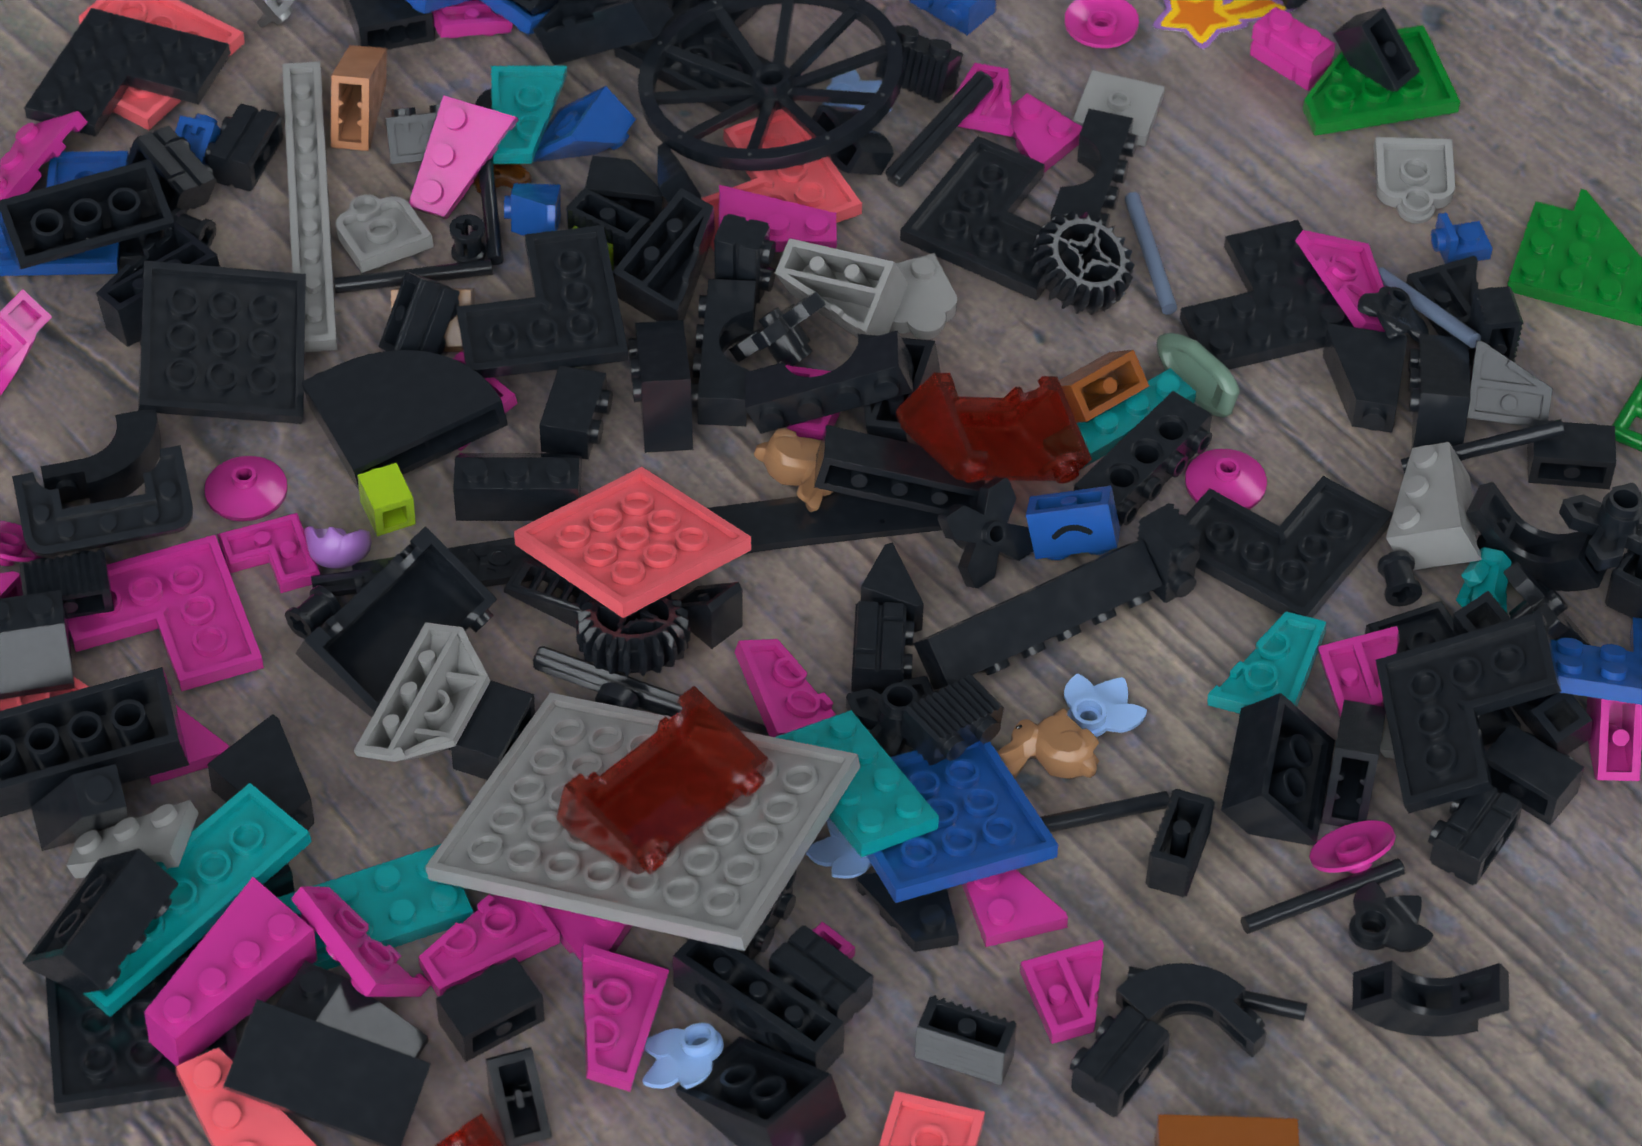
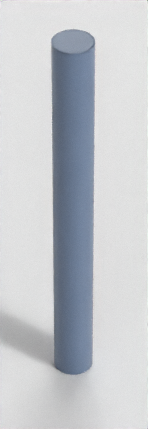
(1150, 253)
(1432, 310)

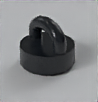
(617, 695)

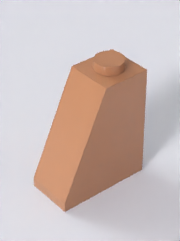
(357, 96)

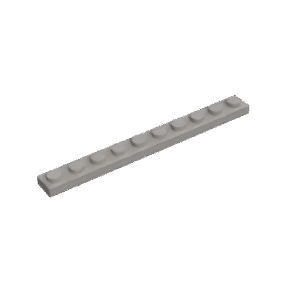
(310, 200)

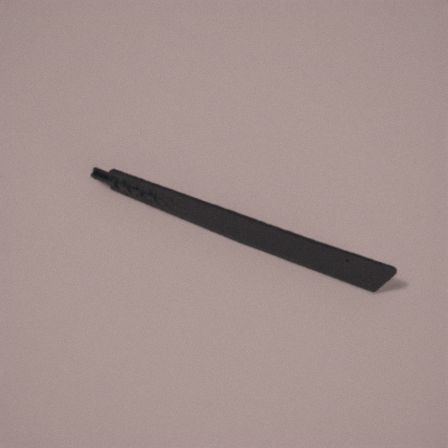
(769, 523)

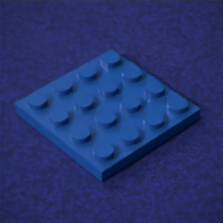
(981, 829)

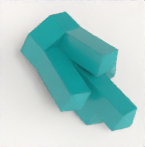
(1485, 576)

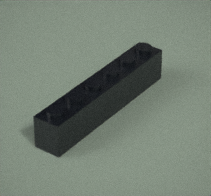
(1040, 614)

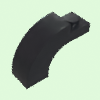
(115, 469)
(1196, 991)
(1429, 1005)

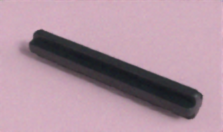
(939, 129)

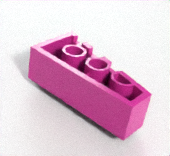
(241, 959)

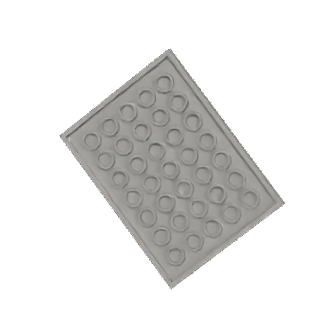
(711, 884)

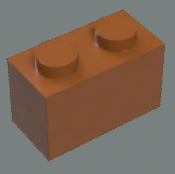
(1103, 384)

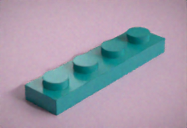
(1114, 424)

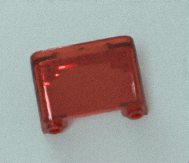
(990, 437)
(664, 787)

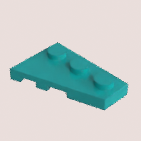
(531, 97)
(1276, 665)

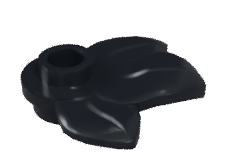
(1394, 312)
(1390, 917)

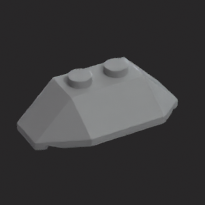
(427, 698)

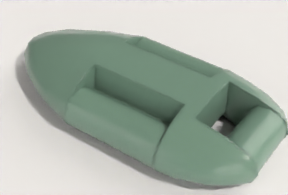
(1202, 371)

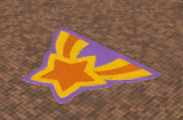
(1208, 18)

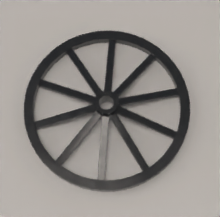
(770, 86)

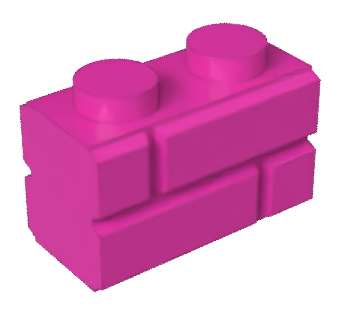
(1291, 48)

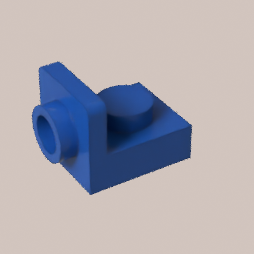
(198, 133)
(1460, 240)

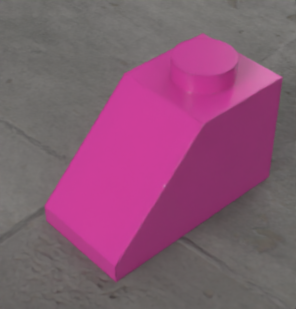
(1615, 739)

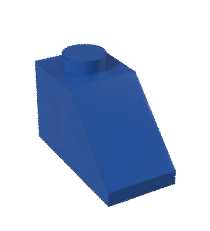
(533, 208)

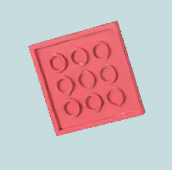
(632, 541)

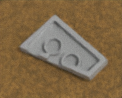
(158, 834)

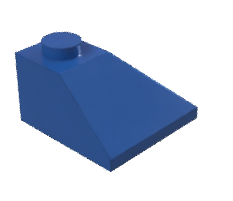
(586, 127)

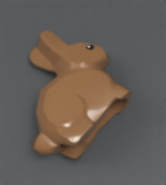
(793, 463)
(1055, 743)

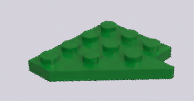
(1351, 101)
(1579, 262)

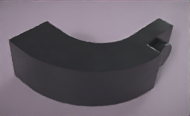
(1547, 556)

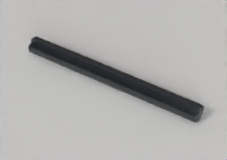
(649, 696)

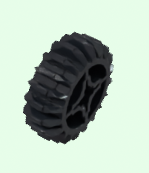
(1081, 262)
(635, 643)

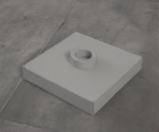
(1124, 98)

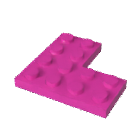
(190, 601)

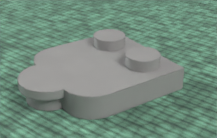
(1414, 175)
(381, 231)
(927, 299)

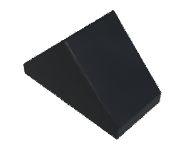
(891, 583)
(714, 611)
(517, 1097)

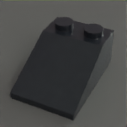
(338, 1004)
(766, 1097)

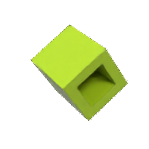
(386, 499)

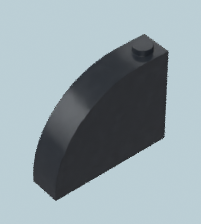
(401, 409)

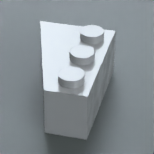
(857, 288)
(1432, 510)

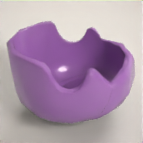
(335, 548)

